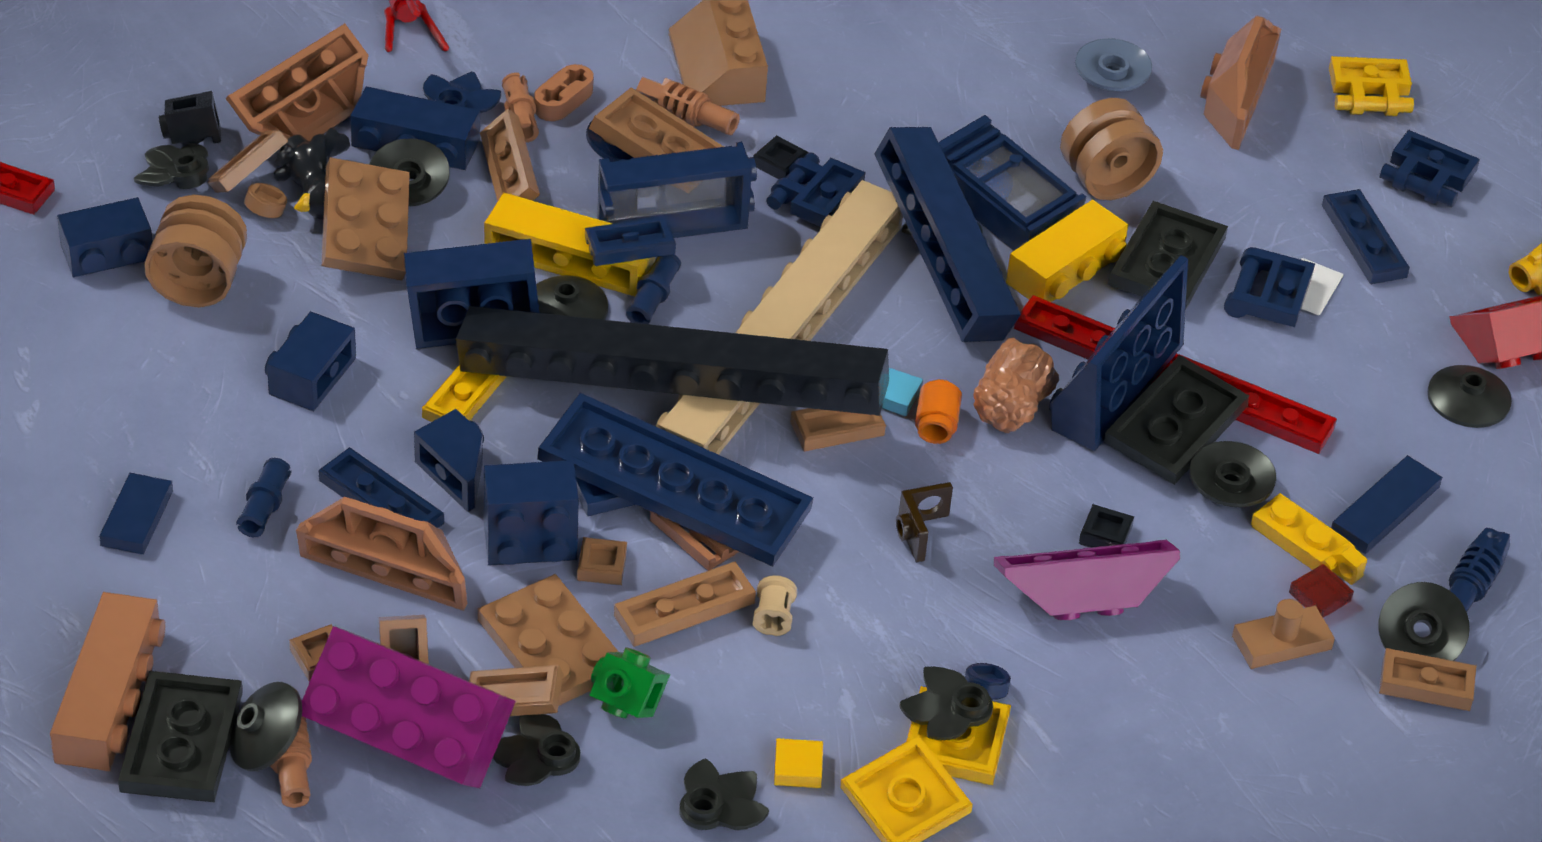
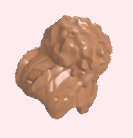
(1014, 385)

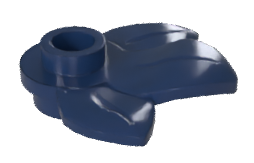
(462, 91)

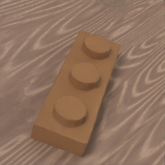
(509, 157)
(684, 604)

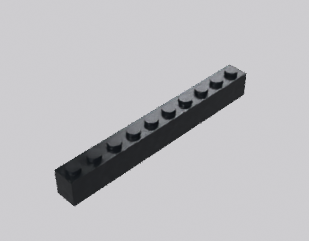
(674, 360)

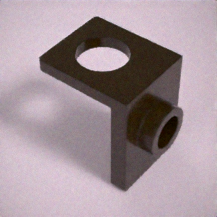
(911, 519)

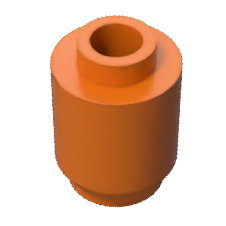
(938, 411)

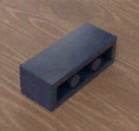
(393, 116)

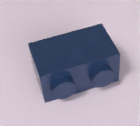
(105, 236)
(311, 360)

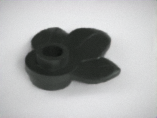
(170, 164)
(948, 704)
(537, 751)
(723, 797)

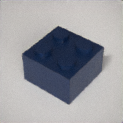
(531, 512)

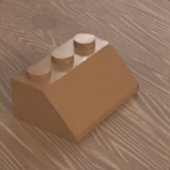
(721, 52)

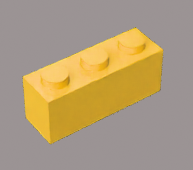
(1067, 253)

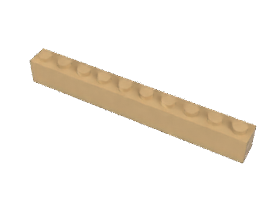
(798, 302)

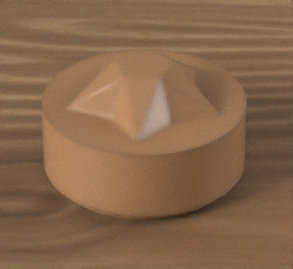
(265, 200)

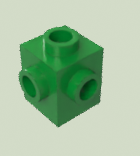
(628, 684)

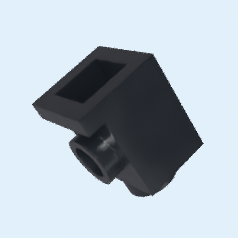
(191, 119)

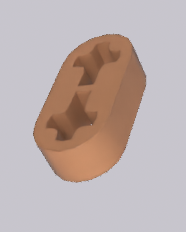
(569, 96)

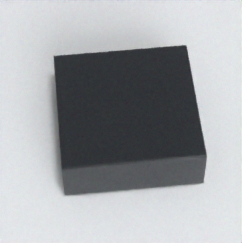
(777, 157)
(1105, 527)

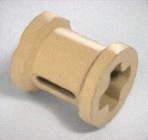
(773, 613)

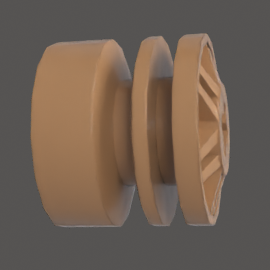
(196, 251)

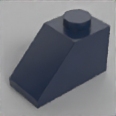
(452, 455)

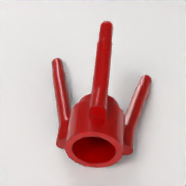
(407, 12)

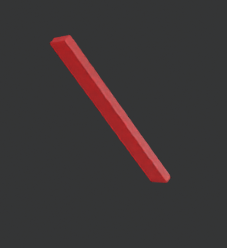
(1265, 408)

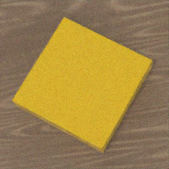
(974, 753)
(906, 794)

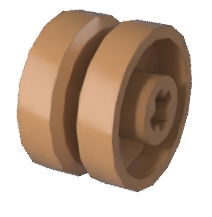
(1111, 149)

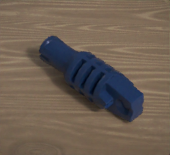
(1479, 566)

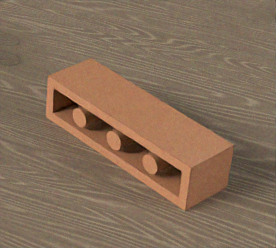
(107, 682)

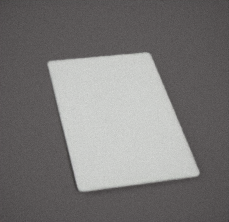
(1321, 288)

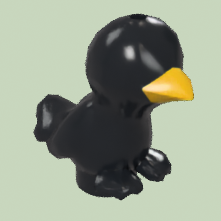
(306, 165)

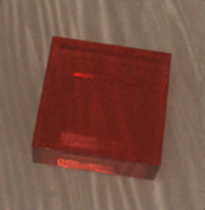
(1322, 589)

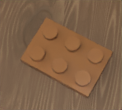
(646, 128)
(365, 219)
(547, 628)

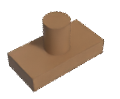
(1284, 636)

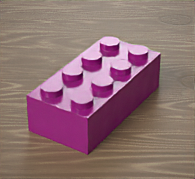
(406, 707)

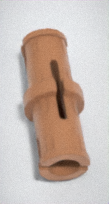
(521, 104)

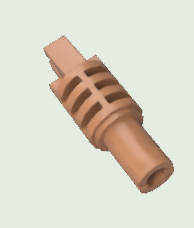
(689, 105)
(293, 769)

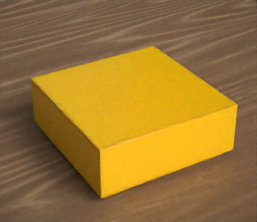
(798, 763)

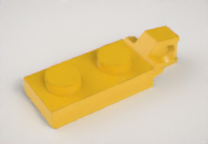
(1308, 538)

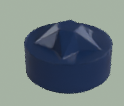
(991, 677)

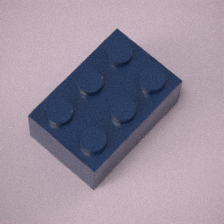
(452, 279)

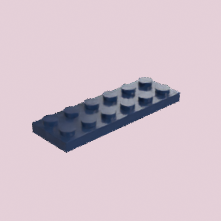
(677, 479)

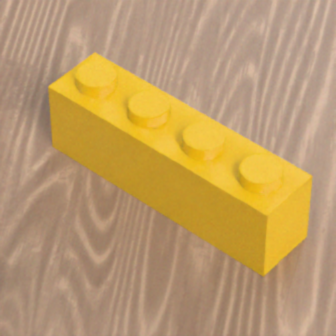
(560, 242)

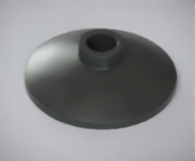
(423, 161)
(571, 297)
(1469, 396)
(1233, 474)
(1429, 605)
(265, 726)

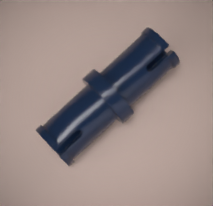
(653, 289)
(264, 497)

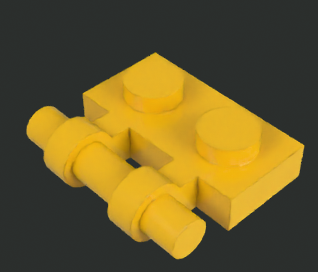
(1371, 76)

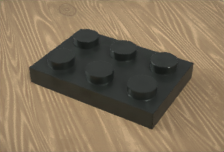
(1160, 241)
(1176, 419)
(181, 736)

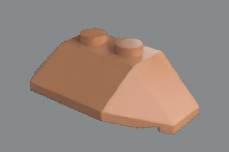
(1240, 78)
(307, 90)
(384, 549)

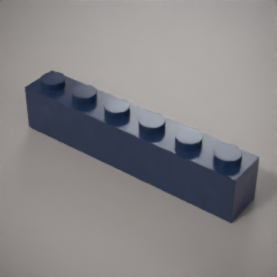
(947, 234)

